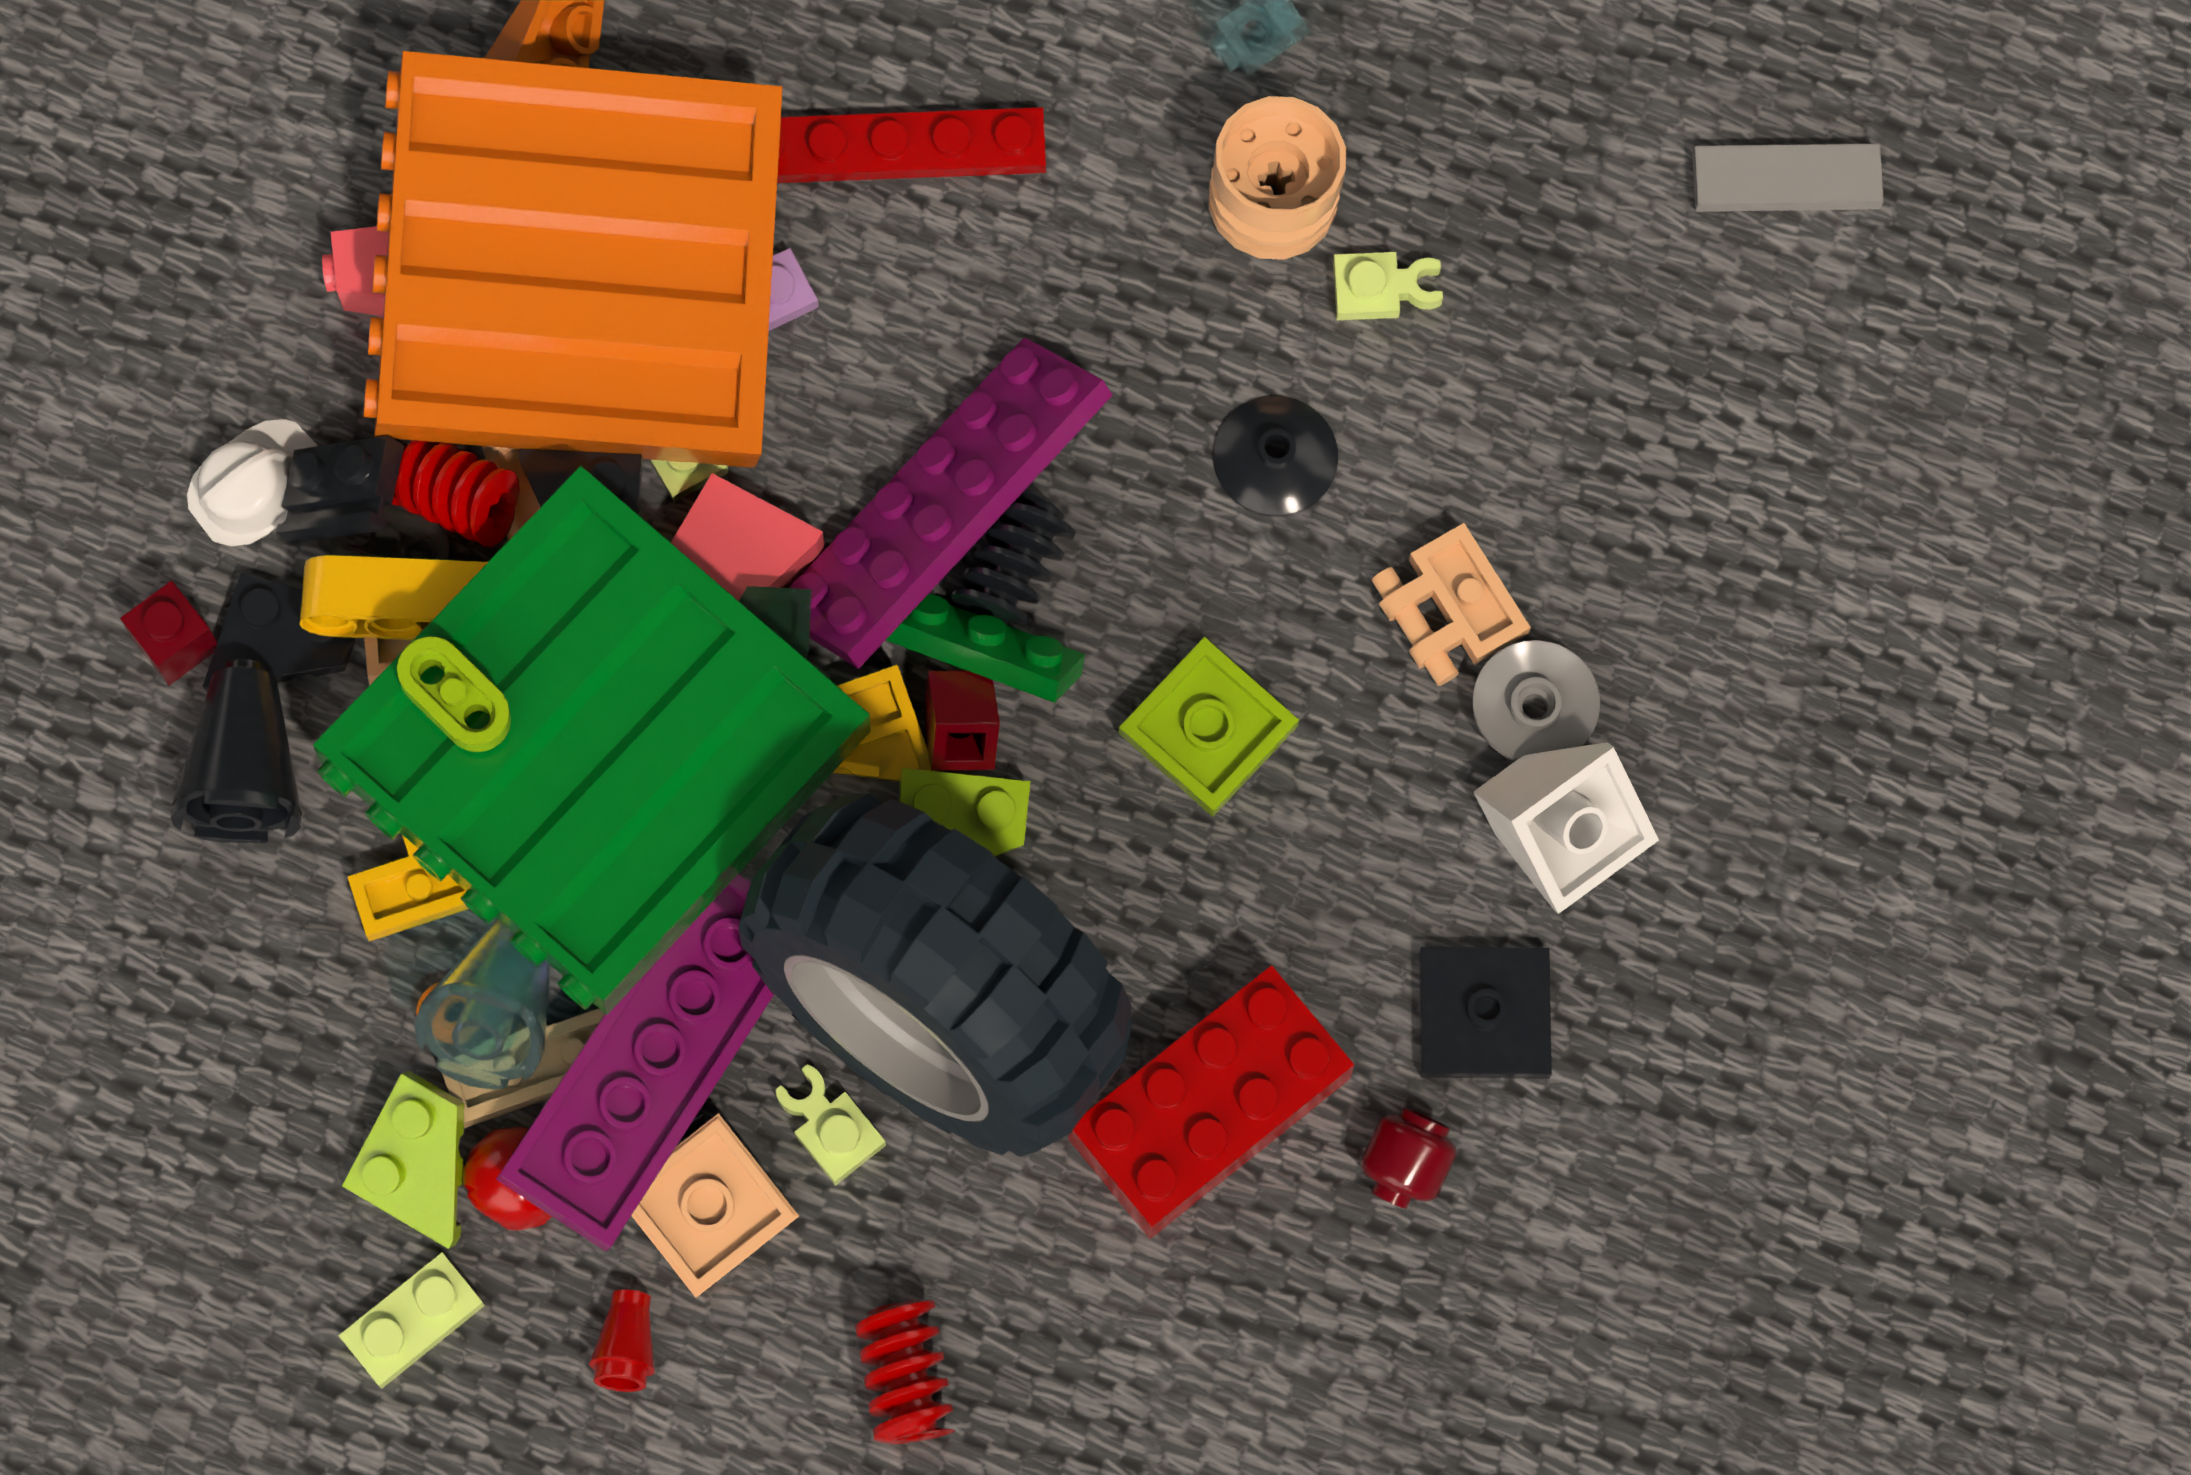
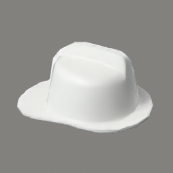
(244, 482)

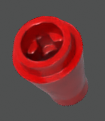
(625, 1346)

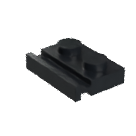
(340, 489)

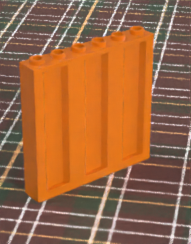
(575, 260)

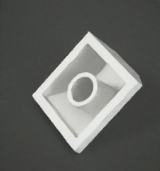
(1567, 819)

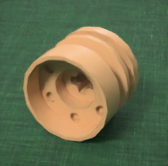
(1282, 146)

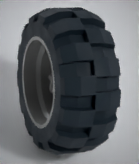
(936, 973)

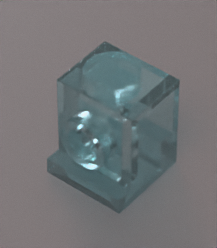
(1282, 30)

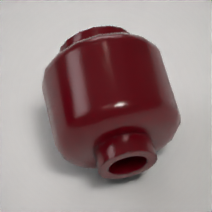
(1408, 1157)

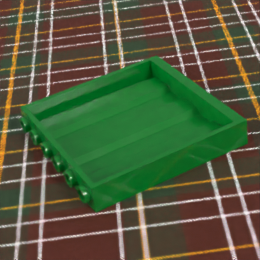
(641, 750)

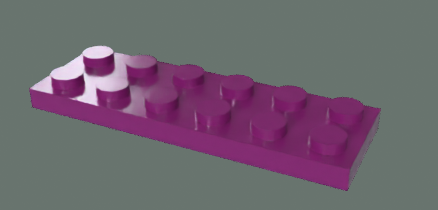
(946, 498)
(642, 1078)

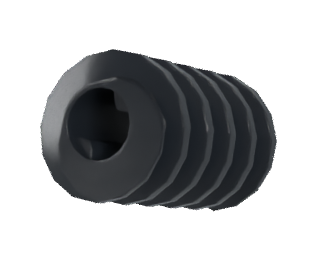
(1014, 559)

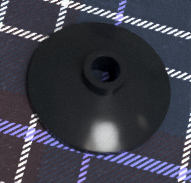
(1269, 483)

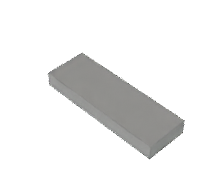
(1787, 177)

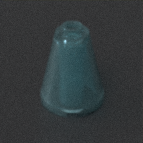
(487, 1014)

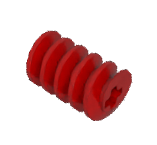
(457, 491)
(903, 1373)

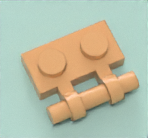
(1467, 594)

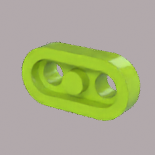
(456, 695)

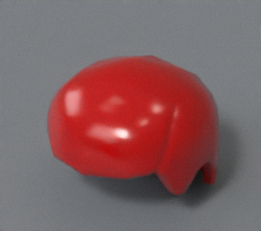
(491, 1196)

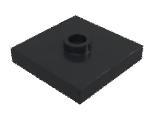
(1485, 1012)

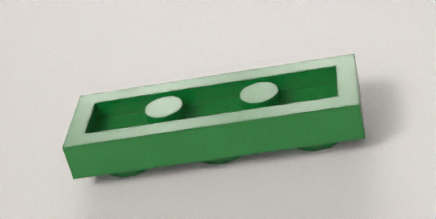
(990, 648)

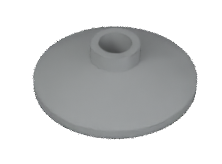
(1538, 672)

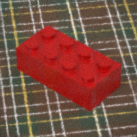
(1211, 1101)

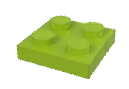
(1208, 726)

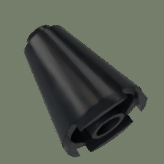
(239, 761)

